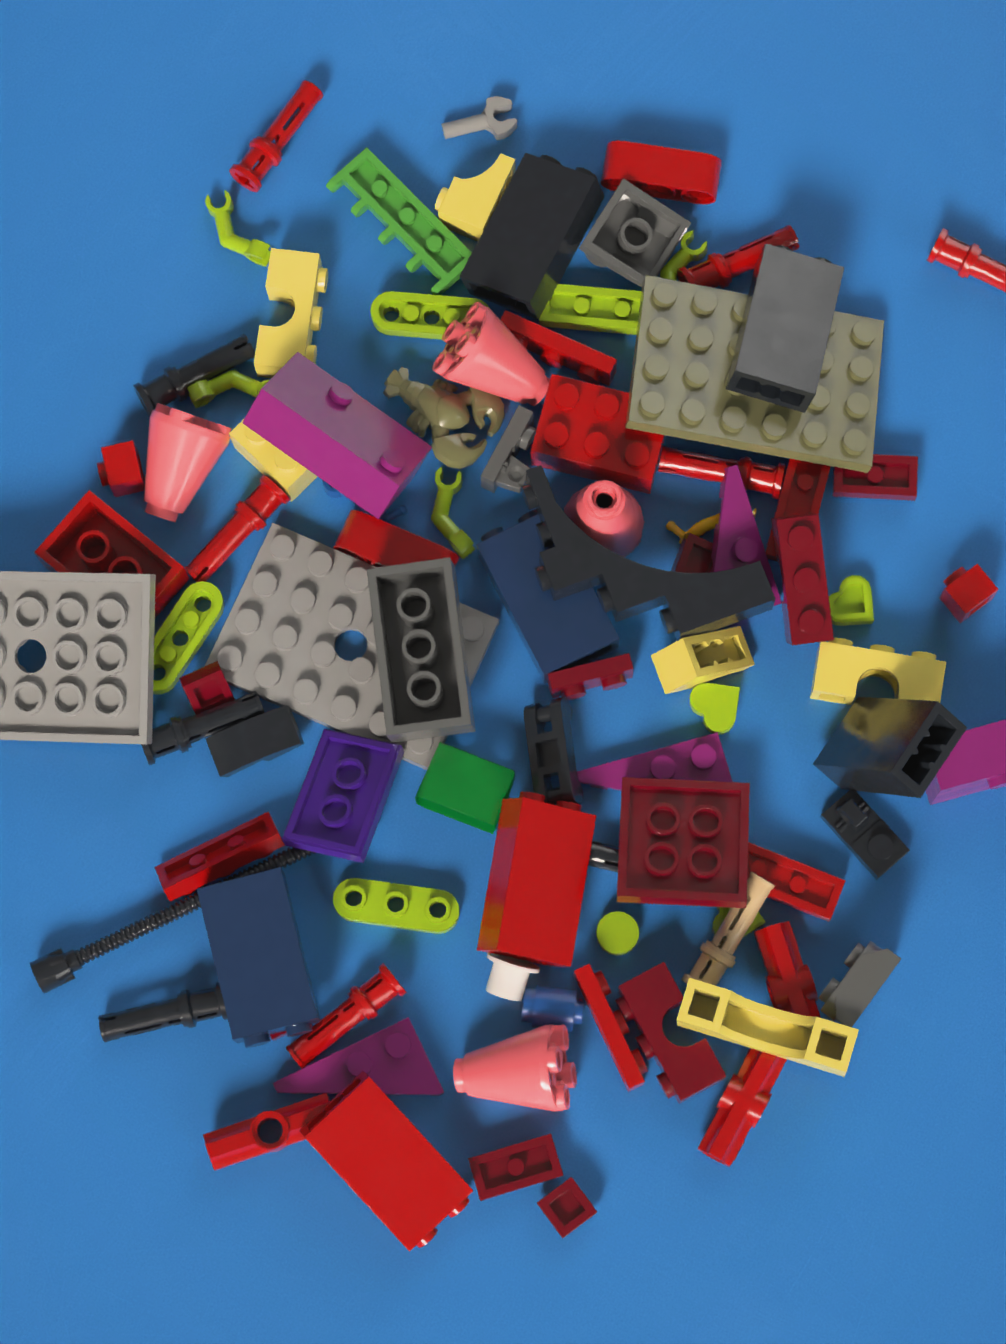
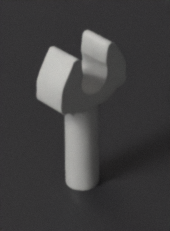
(484, 121)

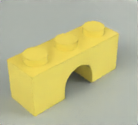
(296, 280)
(842, 666)

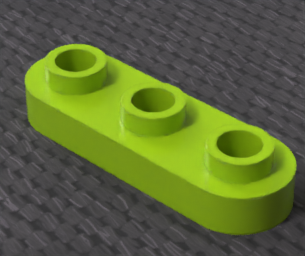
(414, 309)
(189, 621)
(414, 914)

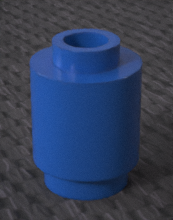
(552, 1007)

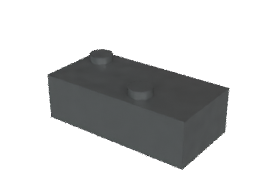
(420, 650)

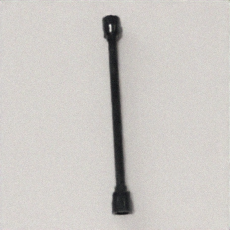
(58, 966)

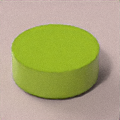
(617, 933)

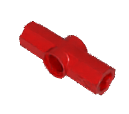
(787, 977)
(741, 1106)
(243, 1140)

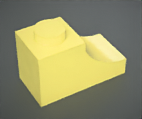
(472, 201)
(702, 659)

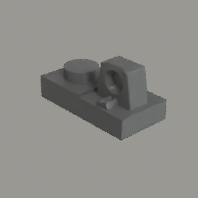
(503, 468)

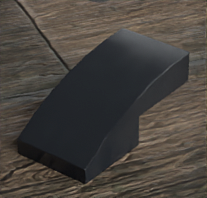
(254, 740)

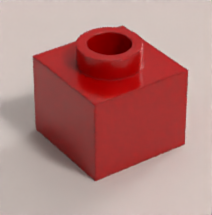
(121, 469)
(967, 592)

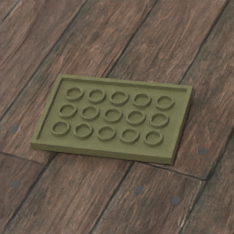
(684, 366)

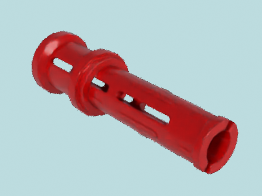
(270, 153)
(968, 260)
(720, 269)
(755, 475)
(249, 516)
(361, 1004)

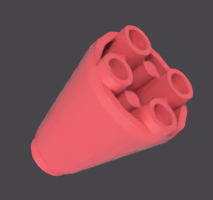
(490, 358)
(179, 459)
(614, 526)
(521, 1070)

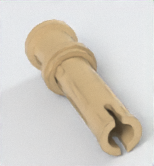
(718, 953)

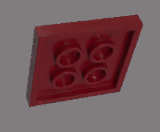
(683, 842)

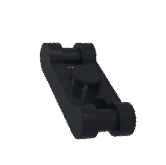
(552, 751)

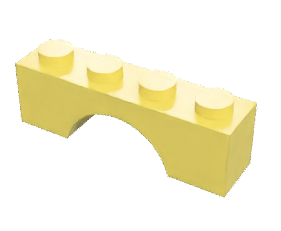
(767, 1029)

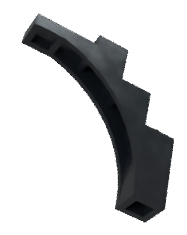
(690, 600)

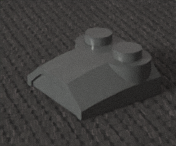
(634, 234)
(867, 973)

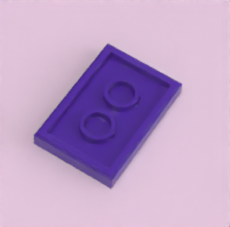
(343, 795)

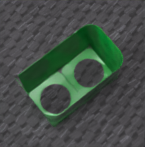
(465, 787)

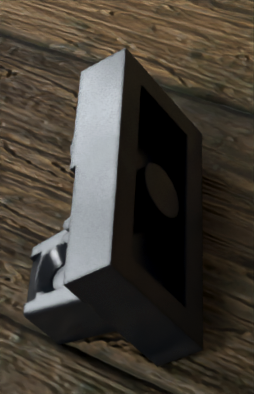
(864, 833)

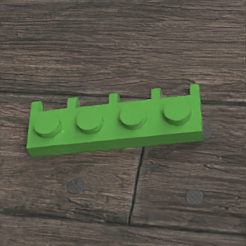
(403, 218)

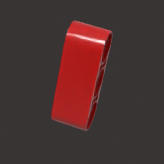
(662, 171)
(385, 543)

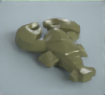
(445, 412)

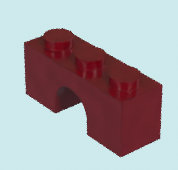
(803, 578)
(683, 1068)

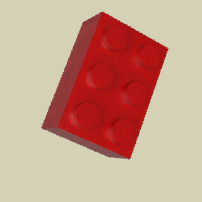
(587, 437)
(102, 541)

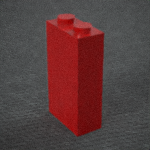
(537, 880)
(387, 1162)

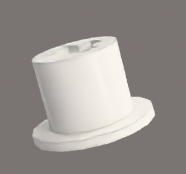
(509, 977)

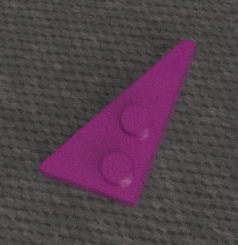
(737, 534)
(690, 760)
(389, 1057)

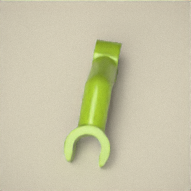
(254, 250)
(683, 257)
(205, 391)
(456, 537)

